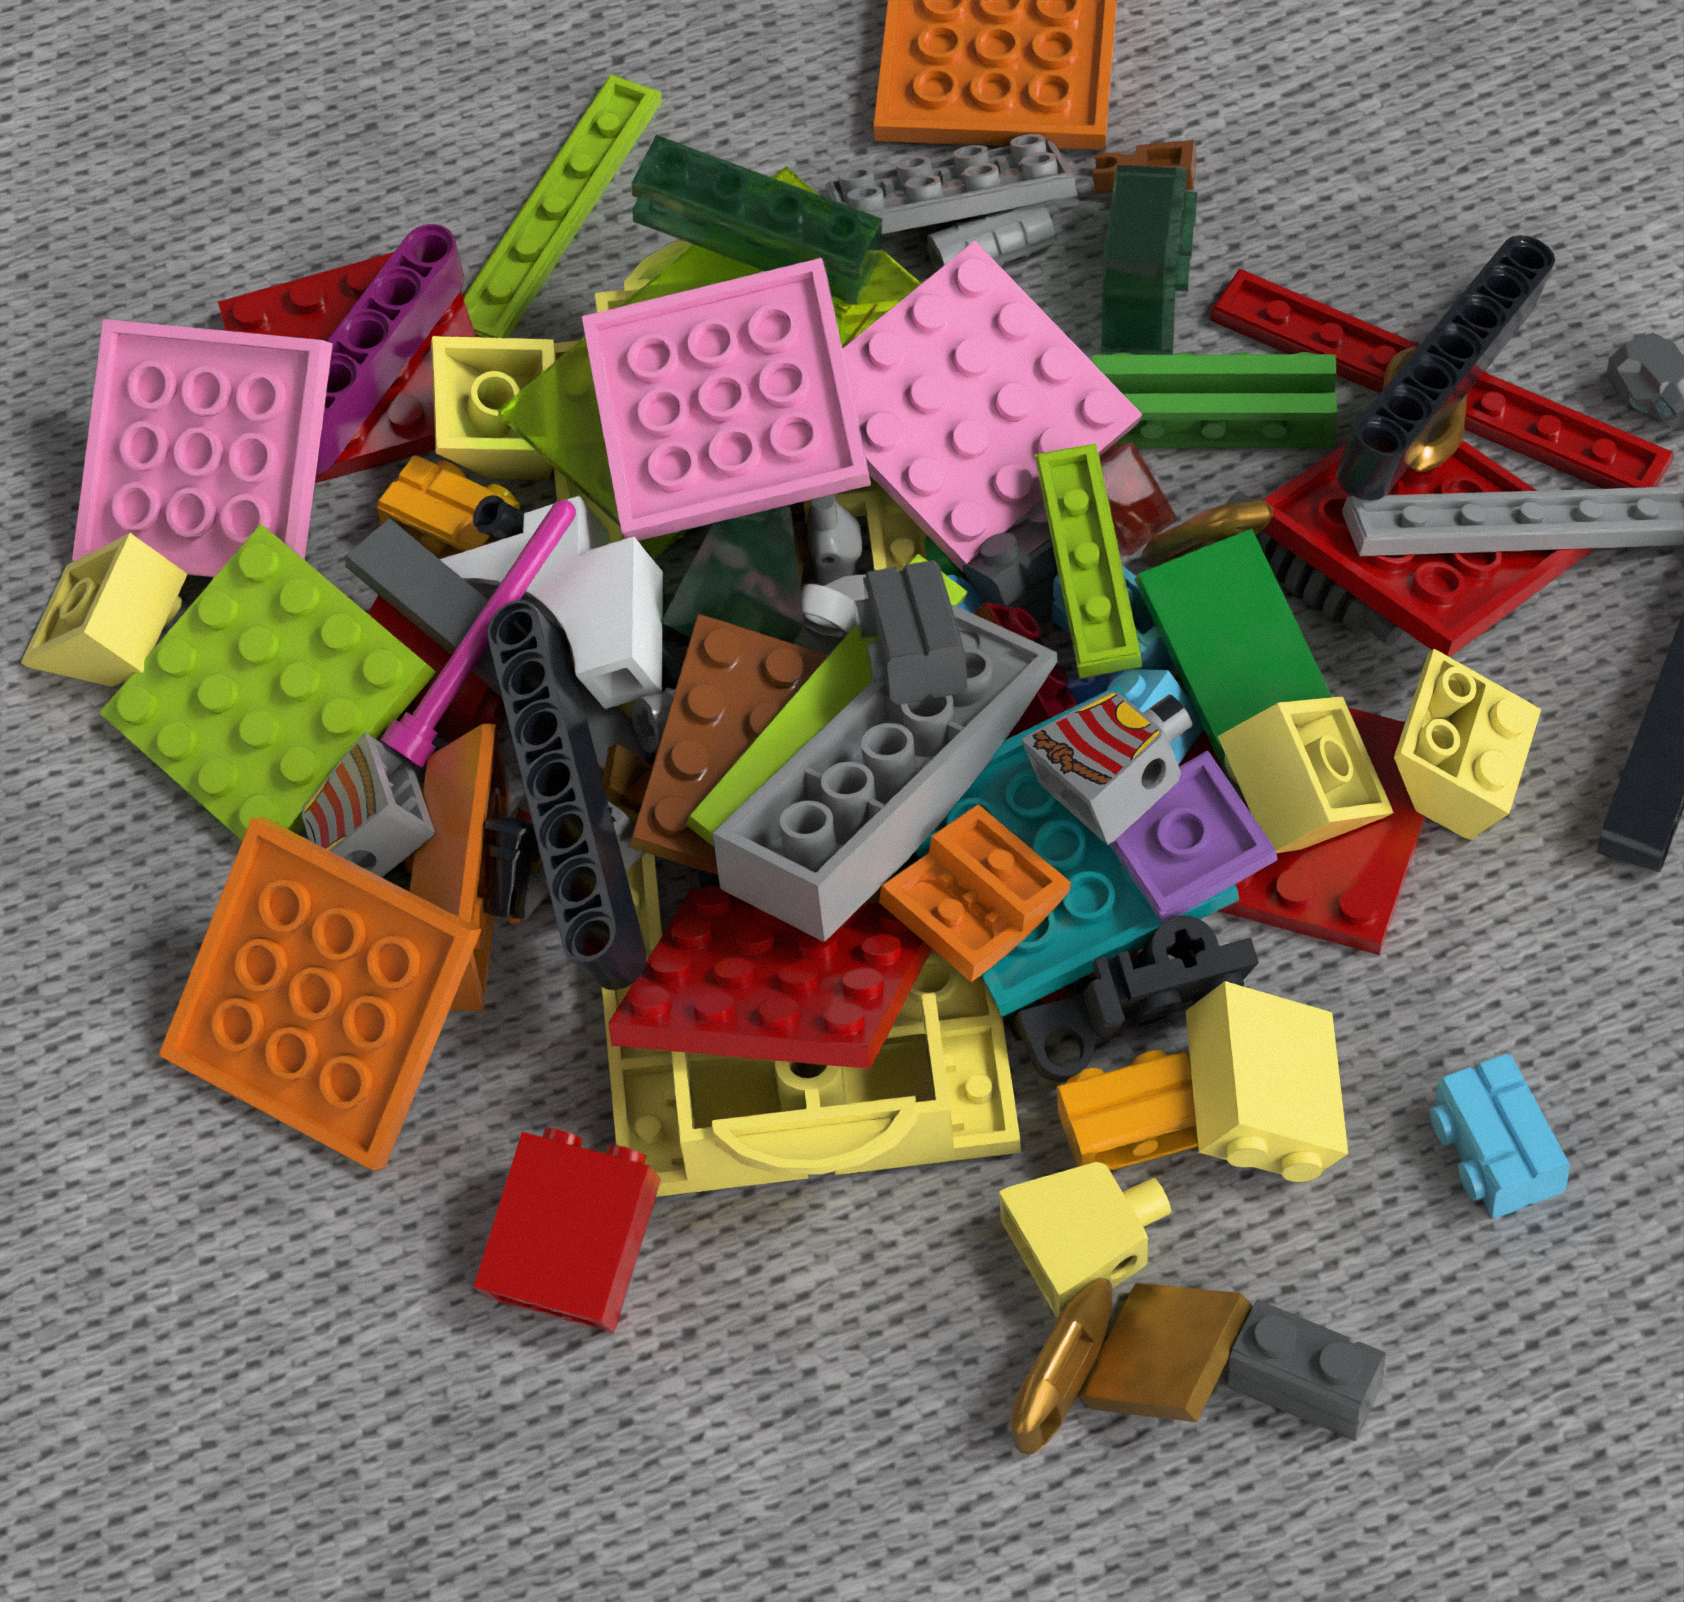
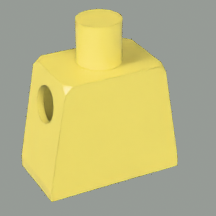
(1080, 1228)

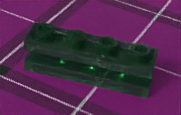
(754, 216)

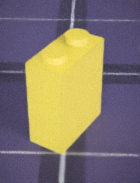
(1266, 1082)

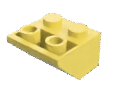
(1463, 746)

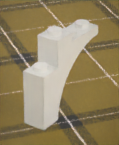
(593, 591)

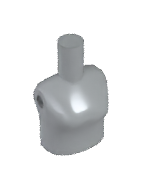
(832, 540)

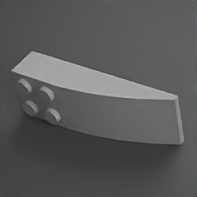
(875, 786)

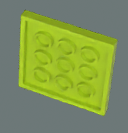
(265, 687)

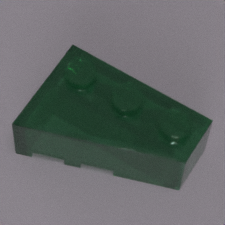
(1146, 259)
(744, 578)

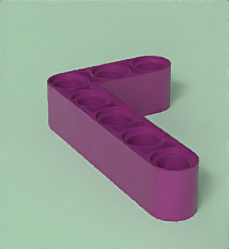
(386, 331)

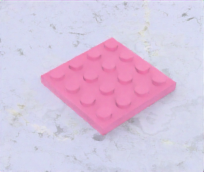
(964, 394)
(725, 401)
(201, 441)

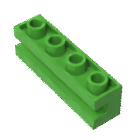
(1227, 399)

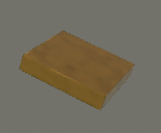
(1166, 1351)

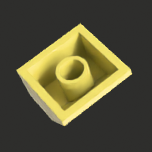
(469, 387)
(107, 613)
(1304, 772)

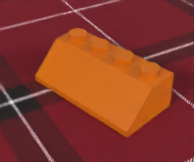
(452, 869)

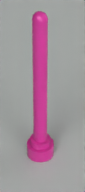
(415, 732)

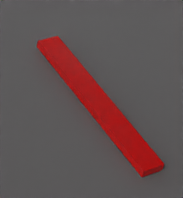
(1493, 406)

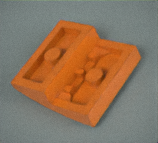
(975, 892)

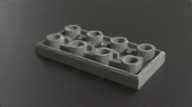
(960, 186)

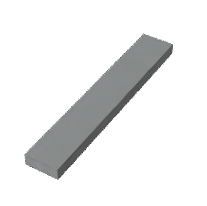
(1516, 521)

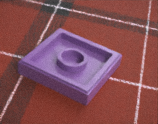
(1193, 842)

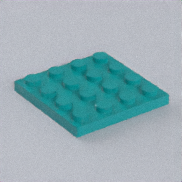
(1104, 905)

